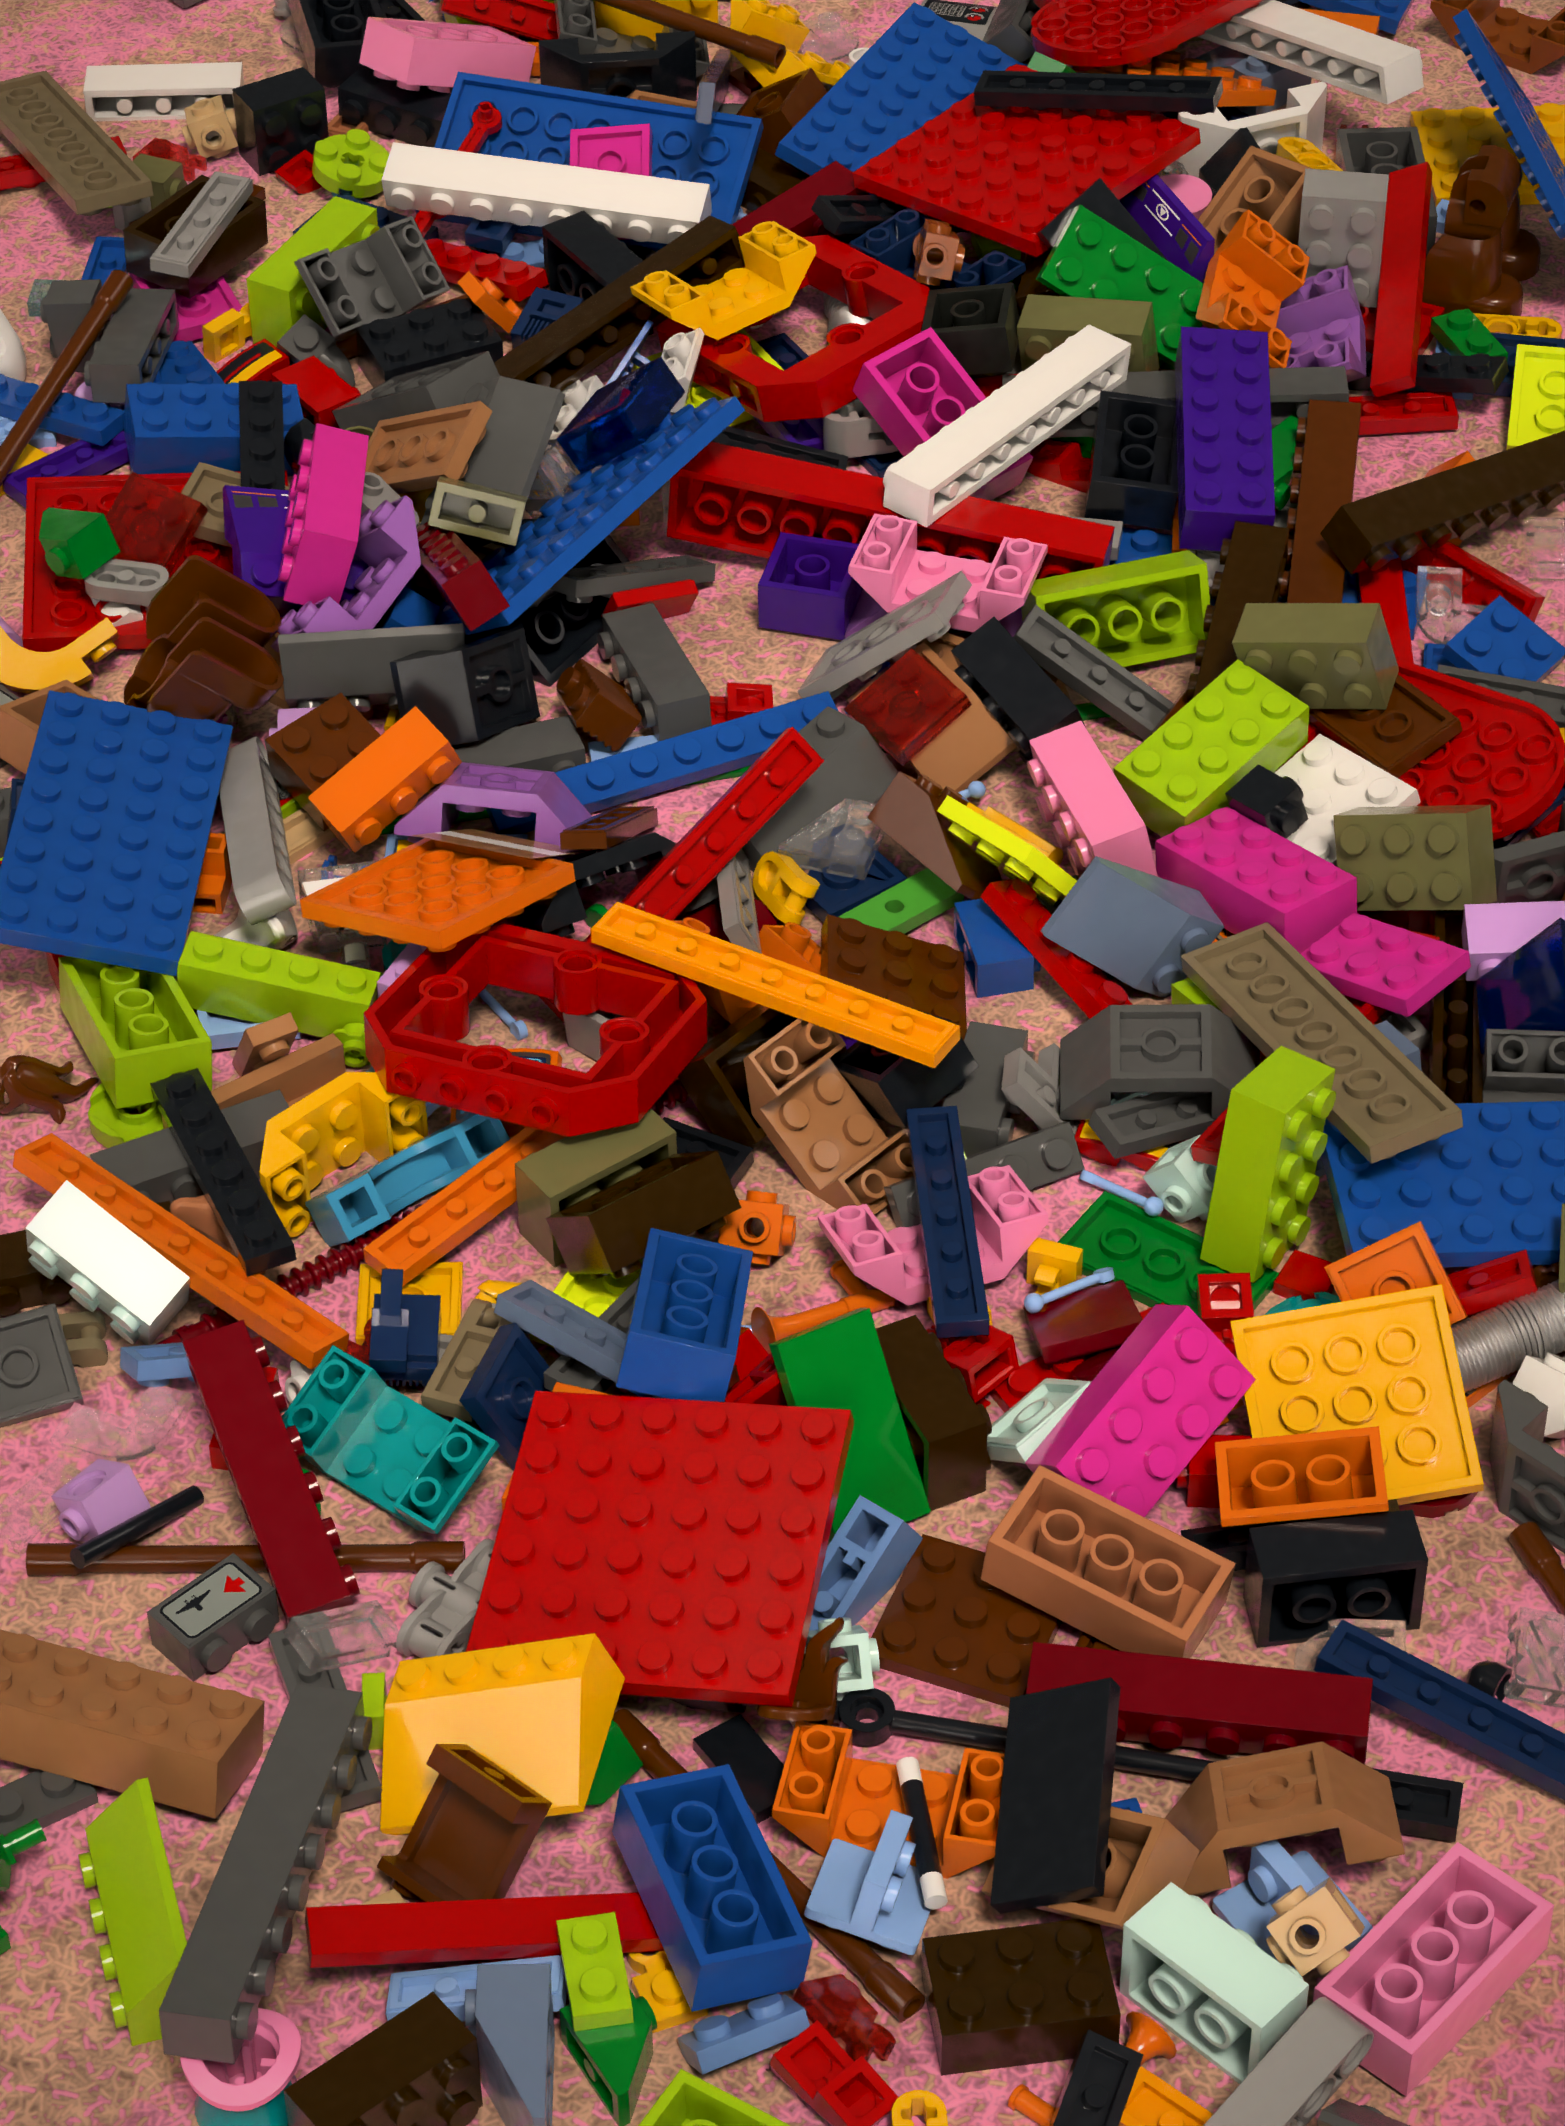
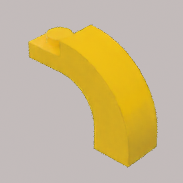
(32, 671)

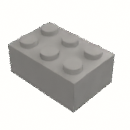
(1345, 226)

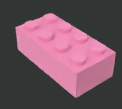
(435, 52)
(1087, 802)
(1438, 1963)

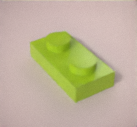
(594, 1971)

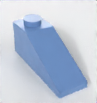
(862, 1562)

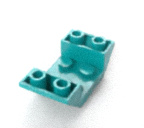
(386, 1443)

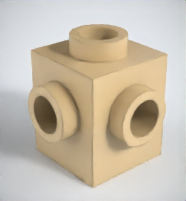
(210, 127)
(1328, 1913)

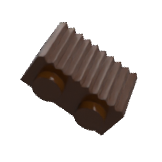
(597, 704)

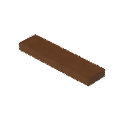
(609, 828)

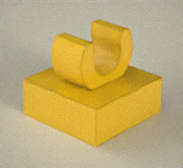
(1052, 1264)

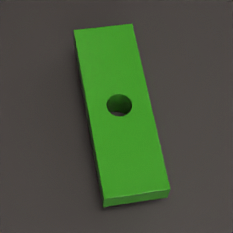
(907, 903)

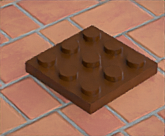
(895, 967)
(958, 1628)

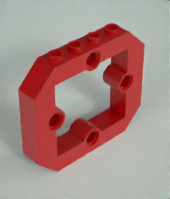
(828, 376)
(426, 1010)

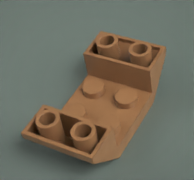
(967, 745)
(821, 1121)
(1284, 1797)

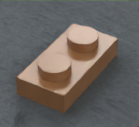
(265, 1043)

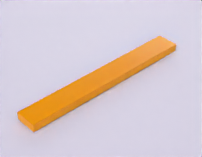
(776, 984)

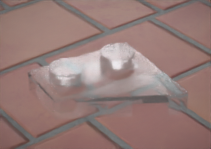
(837, 841)
(1536, 1657)

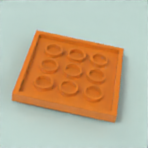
(1236, 92)
(436, 893)

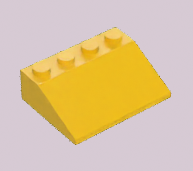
(523, 1706)

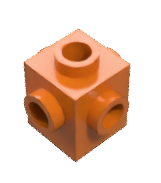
(778, 1227)

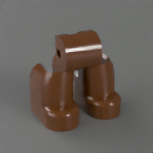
(1482, 245)
(206, 646)

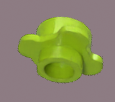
(353, 1040)

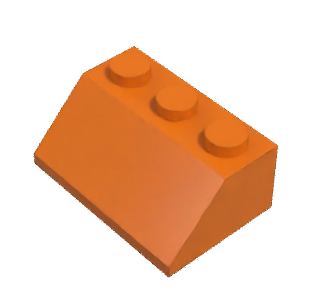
(385, 780)
(1301, 1476)

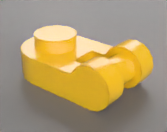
(781, 876)

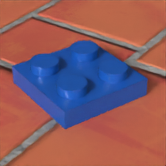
(1505, 645)

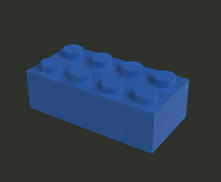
(190, 423)
(685, 1318)
(711, 1887)

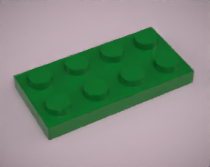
(1106, 263)

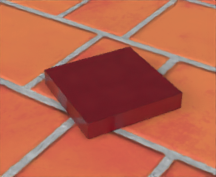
(1084, 1322)

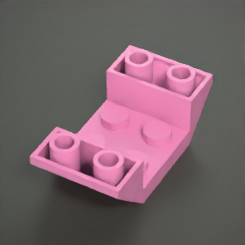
(897, 572)
(895, 1262)

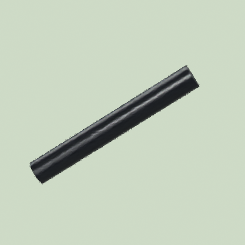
(136, 1527)

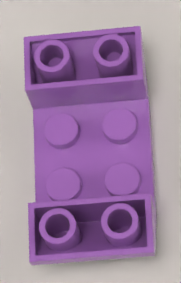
(1325, 324)
(391, 550)
(498, 787)

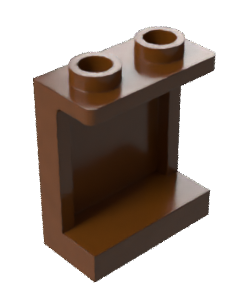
(467, 1832)

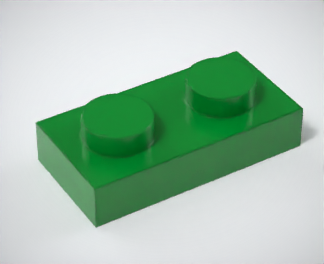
(1465, 334)

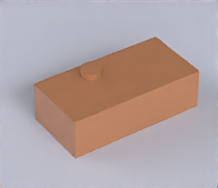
(1106, 1569)

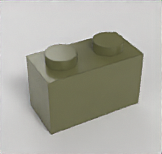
(477, 511)

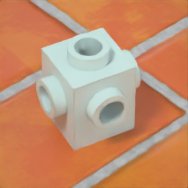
(1182, 1183)
(861, 1655)

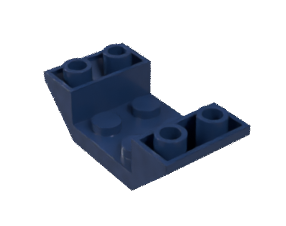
(892, 246)

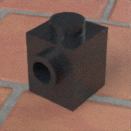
(1269, 801)

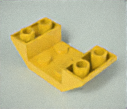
(783, 27)
(771, 277)
(332, 1132)

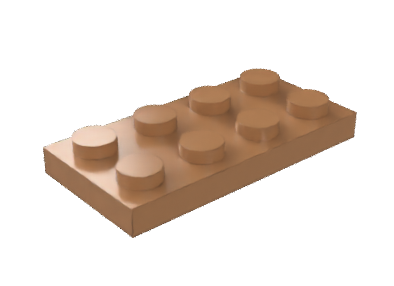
(422, 446)

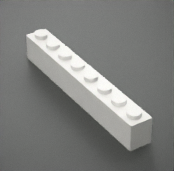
(1323, 50)
(541, 192)
(1005, 425)

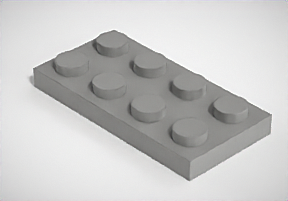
(887, 638)

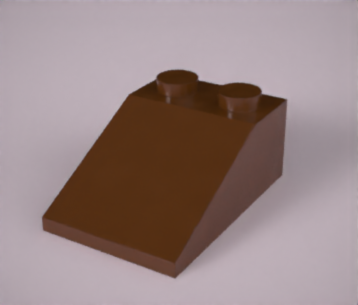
(911, 819)

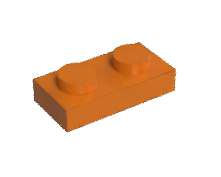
(488, 299)

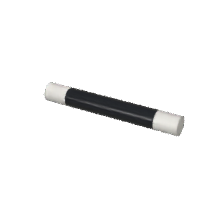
(922, 1833)

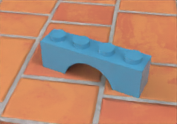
(404, 1178)

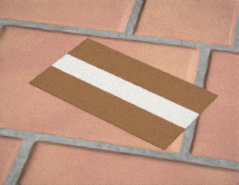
(499, 843)

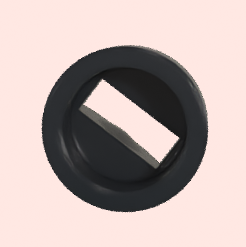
(1489, 1678)

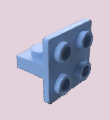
(1269, 1878)
(872, 1891)

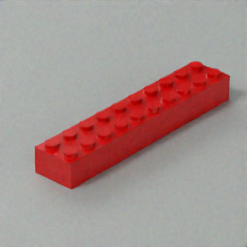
(748, 497)

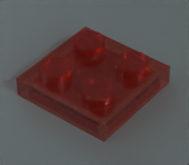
(153, 522)
(908, 706)

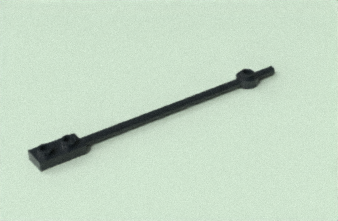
(1422, 1803)

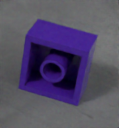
(808, 587)

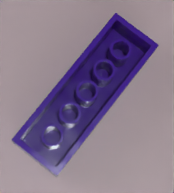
(1222, 434)

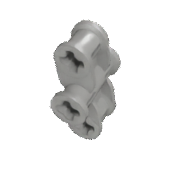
(444, 1606)

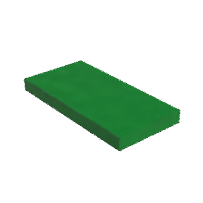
(1147, 1253)
(845, 1368)

